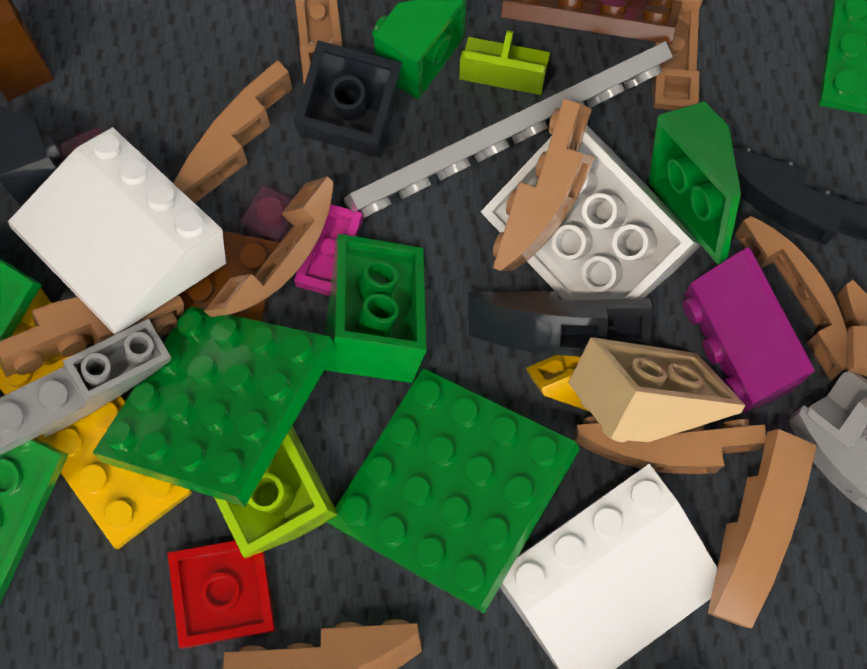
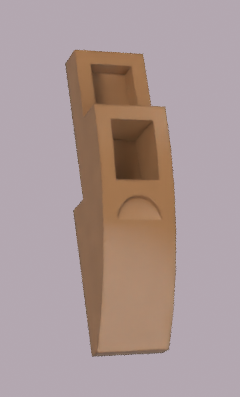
(541, 209)
(67, 329)
(681, 453)
(341, 647)

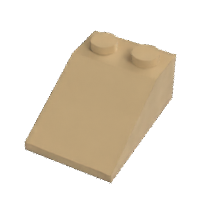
(649, 390)

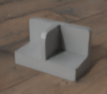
(843, 410)

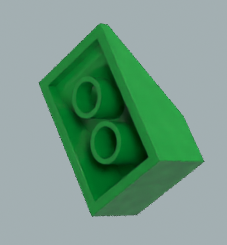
(697, 175)
(377, 309)

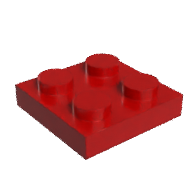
(219, 594)

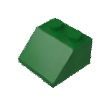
(422, 38)

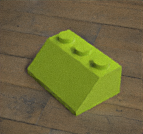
(284, 504)

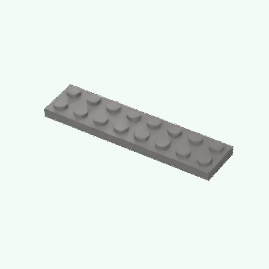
(518, 126)

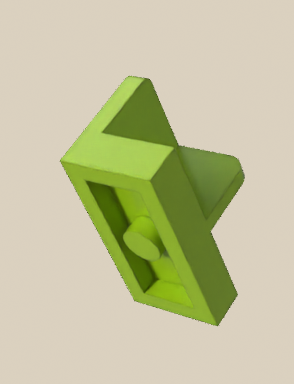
(504, 65)

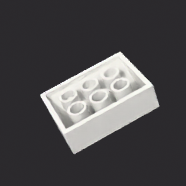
(118, 231)
(615, 237)
(612, 576)

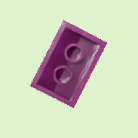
(747, 331)

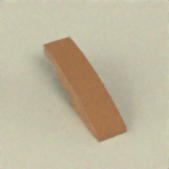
(220, 149)
(765, 526)

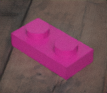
(317, 269)

